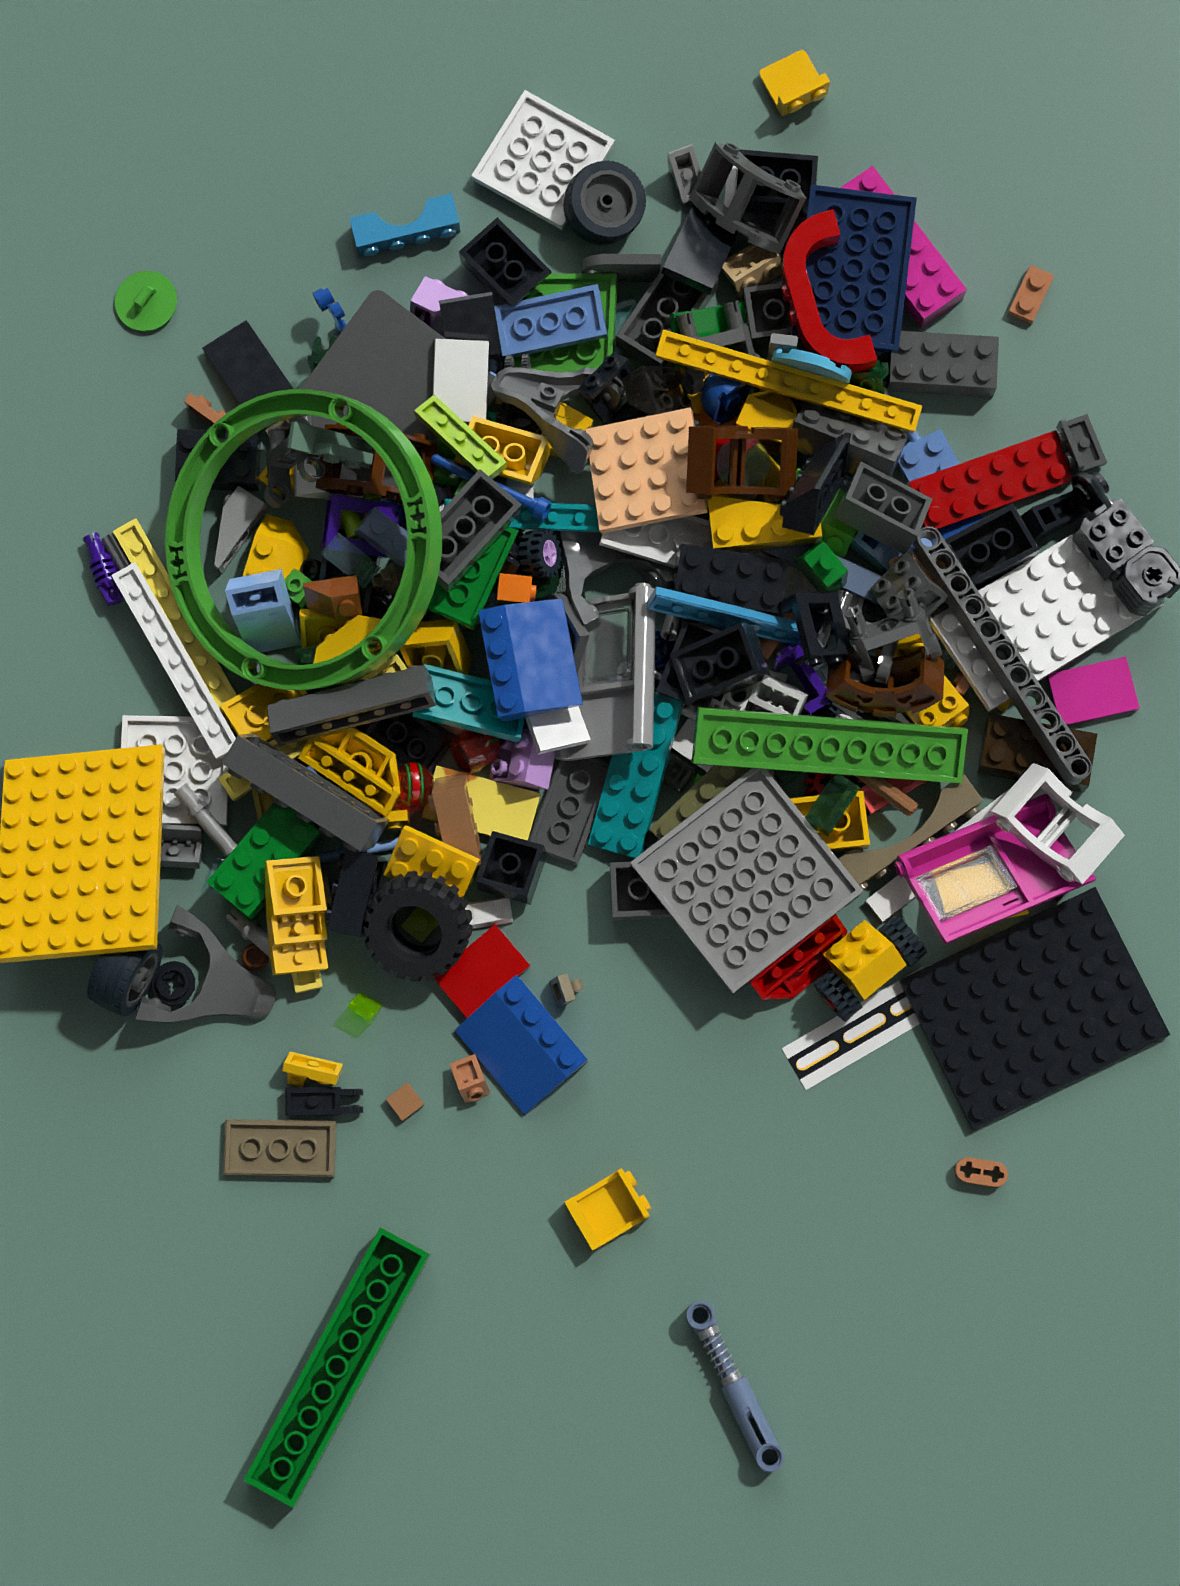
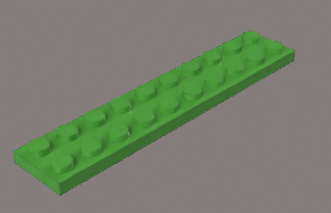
(829, 745)

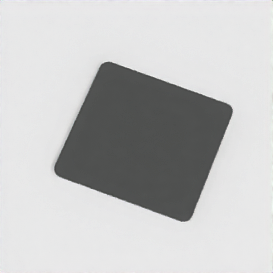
(385, 363)

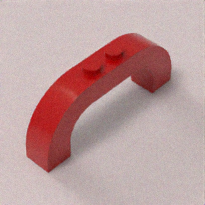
(809, 236)

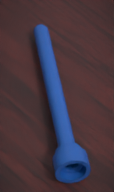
(538, 506)

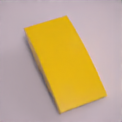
(295, 915)

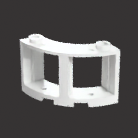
(1089, 855)

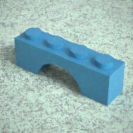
(436, 220)

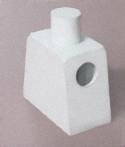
(781, 697)

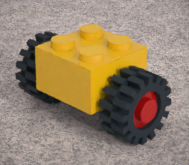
(866, 962)

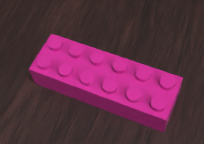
(930, 281)

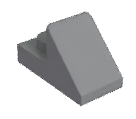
(685, 170)

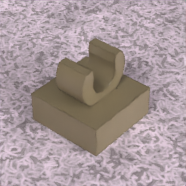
(388, 578)
(564, 989)

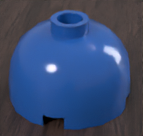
(723, 397)

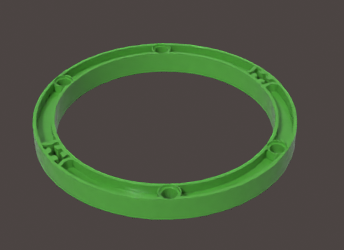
(185, 521)

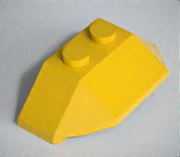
(276, 547)
(348, 636)
(356, 765)

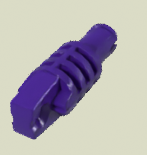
(102, 568)

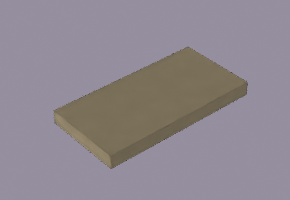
(280, 1148)

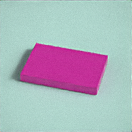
(1093, 691)

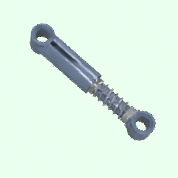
(736, 1389)

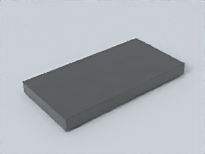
(570, 808)

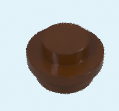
(254, 958)

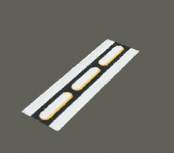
(843, 1043)

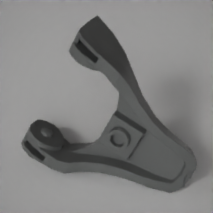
(540, 396)
(585, 558)
(227, 986)

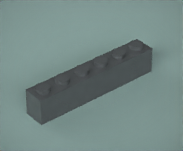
(351, 705)

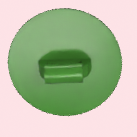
(145, 301)

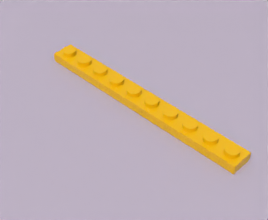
(788, 381)

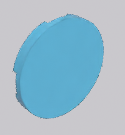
(812, 363)

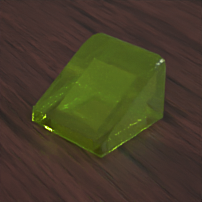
(365, 1007)

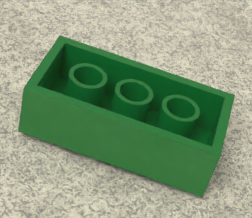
(273, 837)

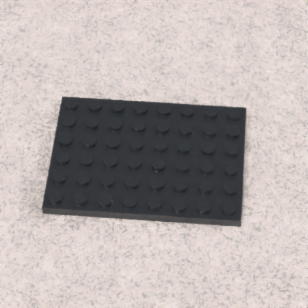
(1033, 1008)

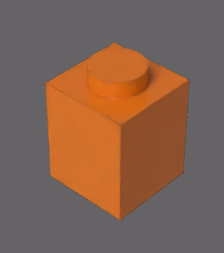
(514, 589)

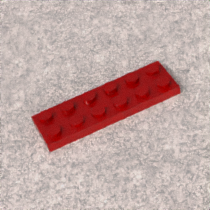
(993, 480)

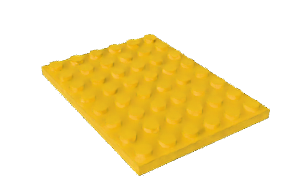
(81, 853)

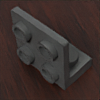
(903, 575)

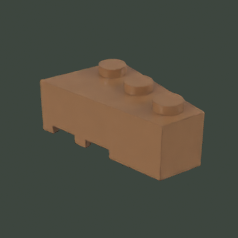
(455, 814)

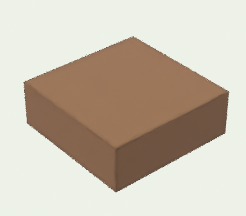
(405, 1101)

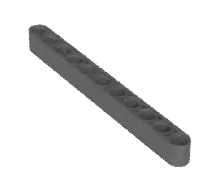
(1002, 668)

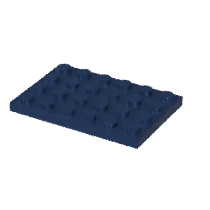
(865, 275)

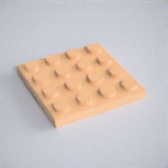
(642, 471)

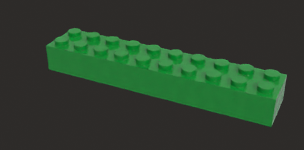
(337, 1367)

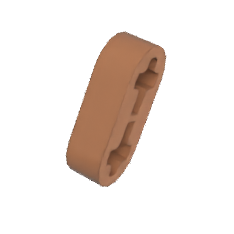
(980, 1179)

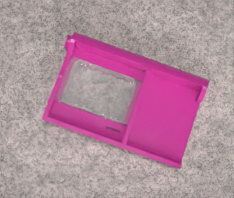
(985, 873)

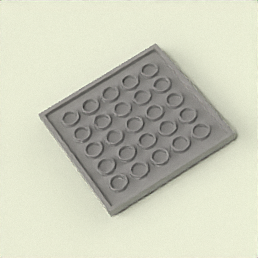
(746, 877)

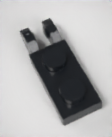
(319, 1101)

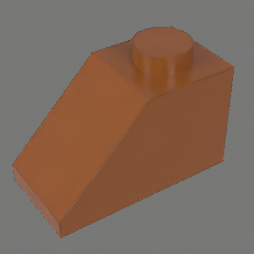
(334, 597)

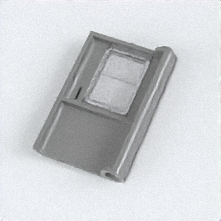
(618, 678)

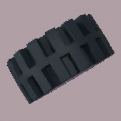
(540, 554)

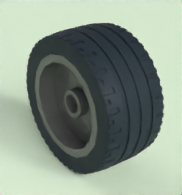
(622, 205)
(123, 979)

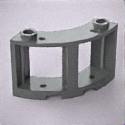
(712, 181)

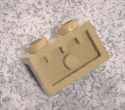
(752, 268)

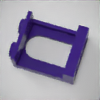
(333, 513)
(808, 678)

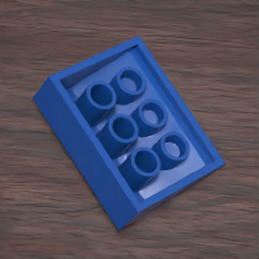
(530, 658)
(521, 1044)

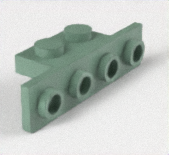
(330, 445)

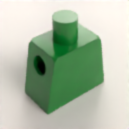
(822, 568)

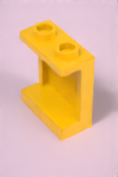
(608, 1208)

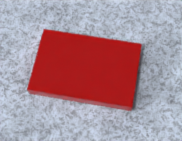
(482, 971)

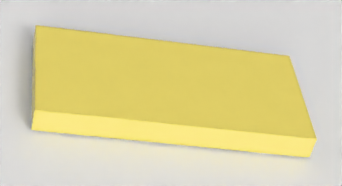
(495, 805)

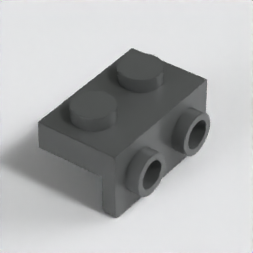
(1080, 444)
(181, 846)

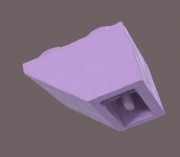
(426, 302)
(521, 764)

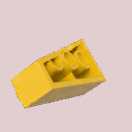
(752, 525)

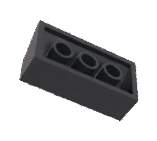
(816, 486)

